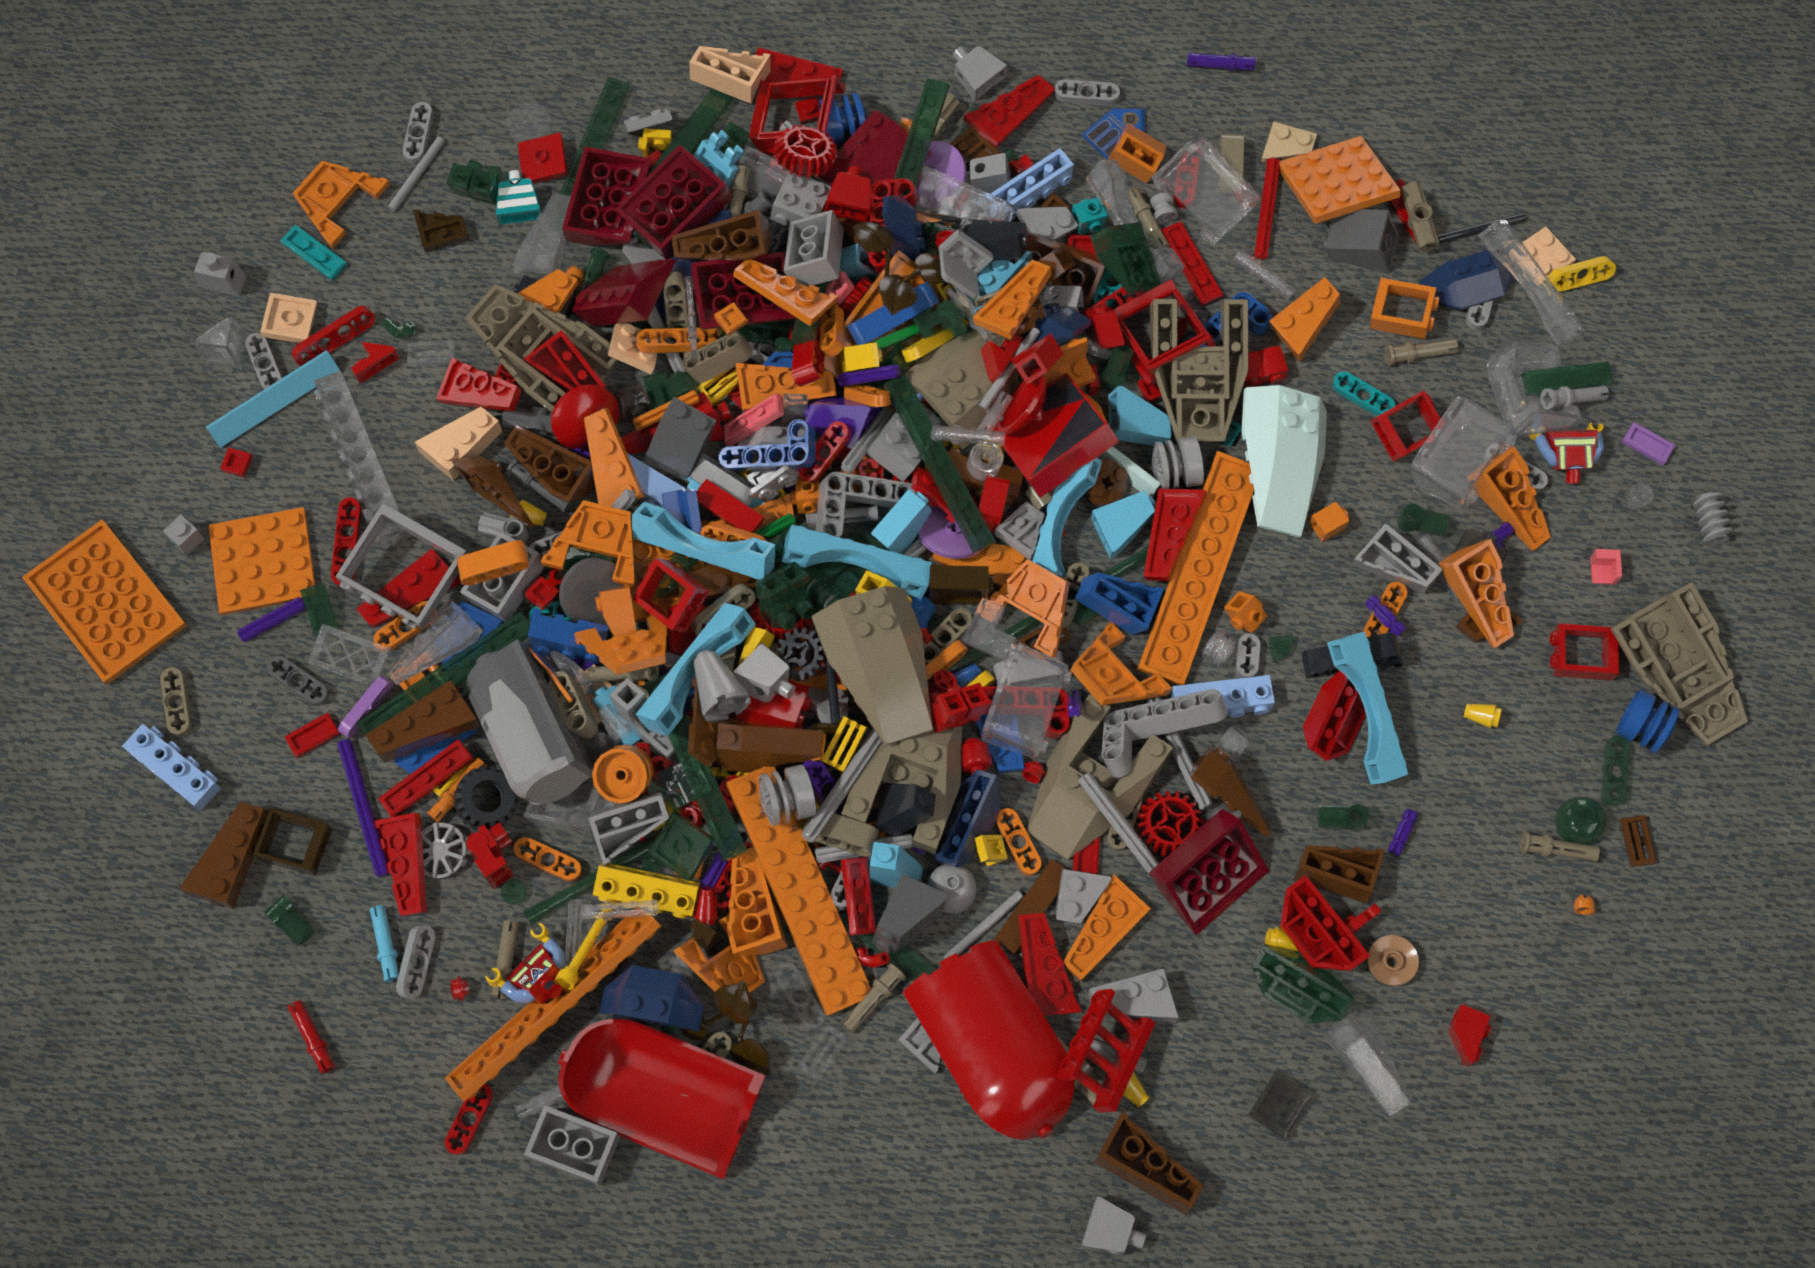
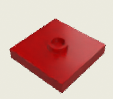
(543, 158)

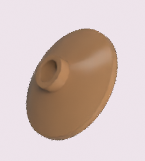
(1401, 951)

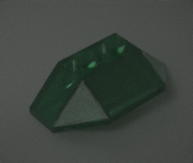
(1298, 988)

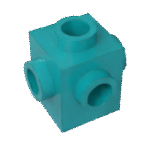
(1089, 215)

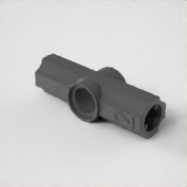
(534, 420)

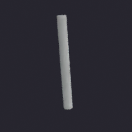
(416, 174)
(1002, 379)
(985, 925)

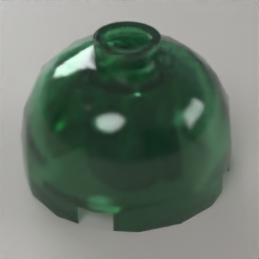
(1580, 820)

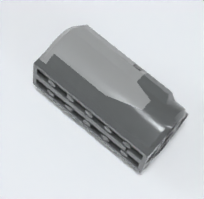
(526, 726)

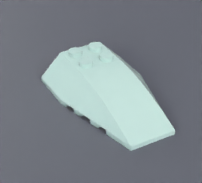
(1284, 452)

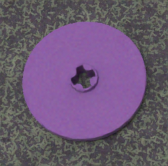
(946, 160)
(938, 536)

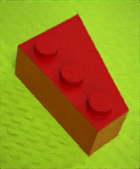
(563, 363)

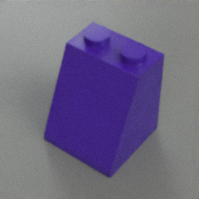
(837, 408)

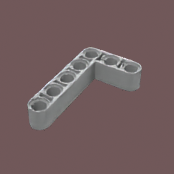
(845, 493)
(1156, 718)

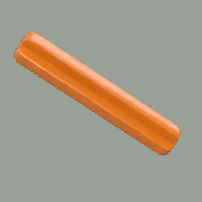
(656, 414)

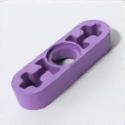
(369, 701)

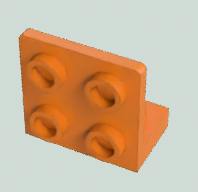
(1073, 362)

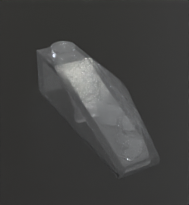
(545, 243)
(448, 634)
(1365, 1052)

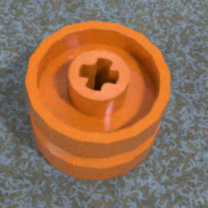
(626, 787)

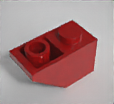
(1037, 358)
(1467, 1032)

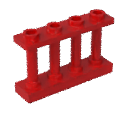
(1128, 1051)

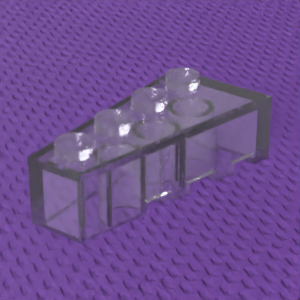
(956, 200)

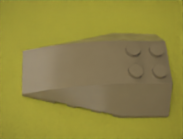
(518, 327)
(956, 380)
(880, 659)
(1682, 660)

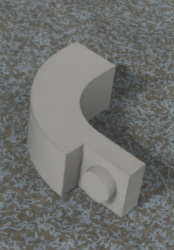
(627, 701)

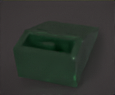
(1127, 256)

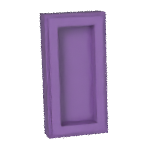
(1648, 443)

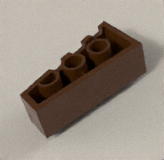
(976, 486)
(424, 724)
(227, 859)

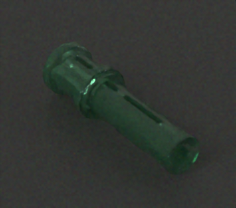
(594, 269)

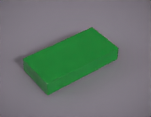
(897, 337)

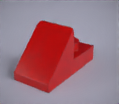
(997, 357)
(379, 358)

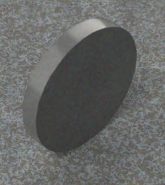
(582, 586)

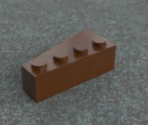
(717, 581)
(1147, 1166)

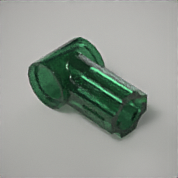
(1115, 372)
(656, 388)
(1424, 521)
(1339, 817)
(286, 916)

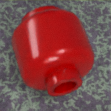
(975, 755)

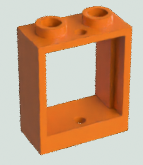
(1400, 325)

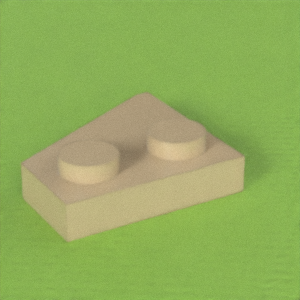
(1287, 142)

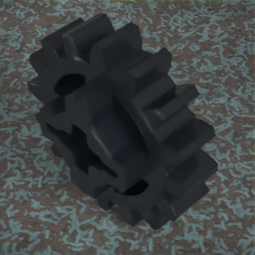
(804, 655)

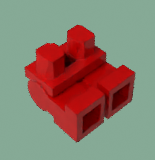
(958, 706)
(487, 849)

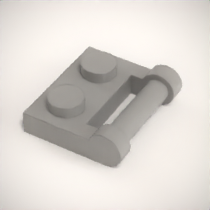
(638, 122)

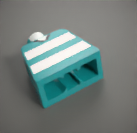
(516, 200)

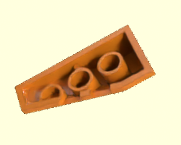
(1510, 495)
(1478, 584)
(617, 612)
(753, 916)

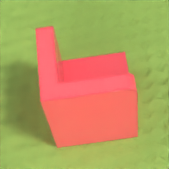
(1606, 566)

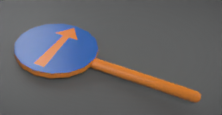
(551, 670)

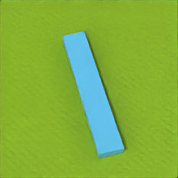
(271, 399)

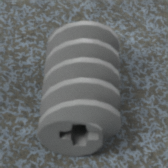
(1711, 518)

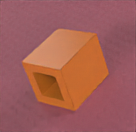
(1329, 521)

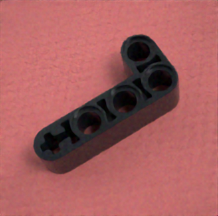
(1383, 647)

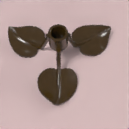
(893, 289)
(738, 1006)

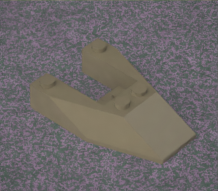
(1207, 381)
(924, 760)
(1063, 811)

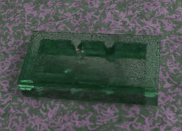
(318, 607)

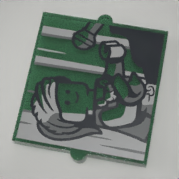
(675, 787)

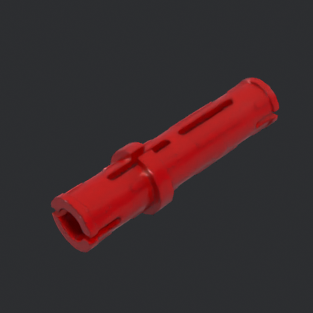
(315, 1044)

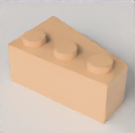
(730, 72)
(459, 439)

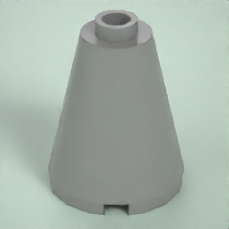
(718, 688)

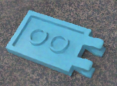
(720, 164)

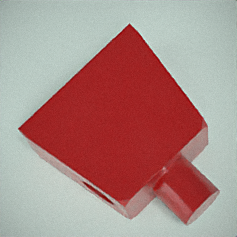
(850, 195)

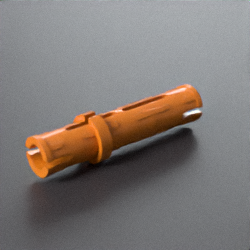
(447, 798)

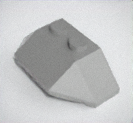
(777, 434)

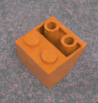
(1138, 153)

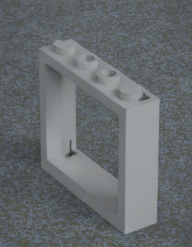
(365, 542)

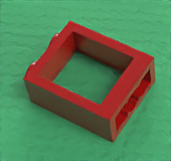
(1388, 434)
(688, 604)
(1609, 653)

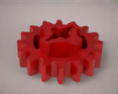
(855, 296)

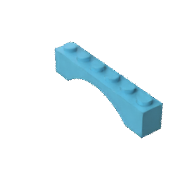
(1064, 498)
(660, 528)
(813, 547)
(665, 705)
(1383, 753)

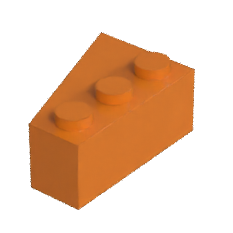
(1305, 317)

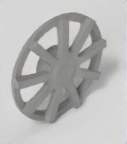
(441, 850)

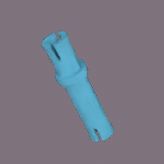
(387, 954)

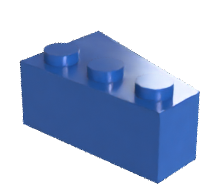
(1120, 601)
(557, 635)

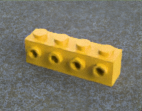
(633, 884)

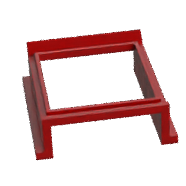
(791, 89)
(1139, 359)

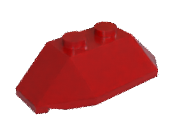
(1334, 718)
(1318, 929)

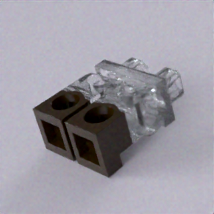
(707, 941)

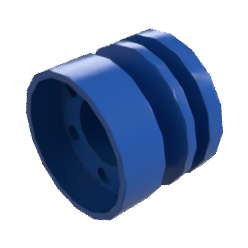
(845, 117)
(1648, 721)

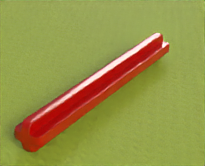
(1267, 208)

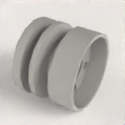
(1180, 463)
(791, 794)

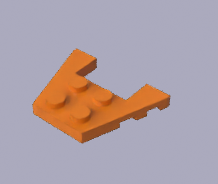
(328, 190)
(601, 531)
(1039, 595)
(631, 651)
(1109, 678)
(723, 967)

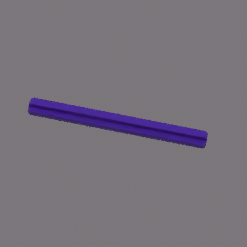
(363, 807)

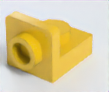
(654, 138)
(991, 849)

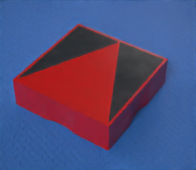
(1061, 439)

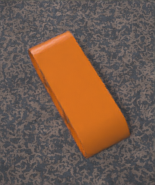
(492, 562)

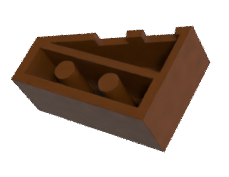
(1341, 871)

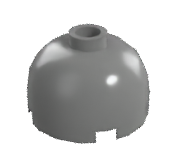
(957, 884)

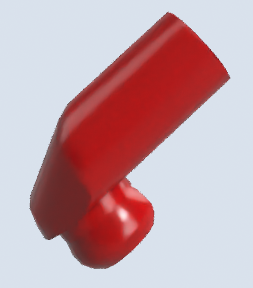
(871, 960)

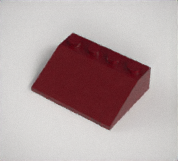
(872, 148)
(599, 187)
(674, 200)
(718, 288)
(624, 293)
(1209, 870)

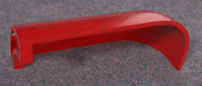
(994, 1041)
(634, 1082)

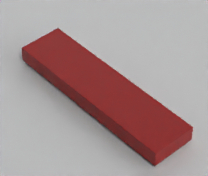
(1195, 268)
(426, 779)

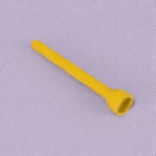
(568, 976)

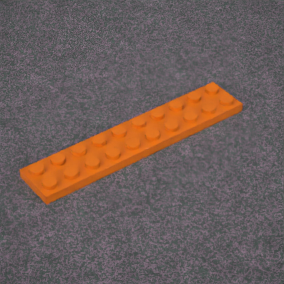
(1198, 571)
(802, 899)
(534, 1018)

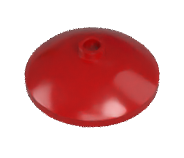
(1025, 406)
(573, 407)

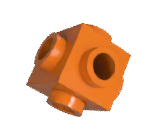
(805, 496)
(1245, 612)

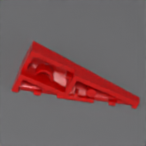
(640, 440)

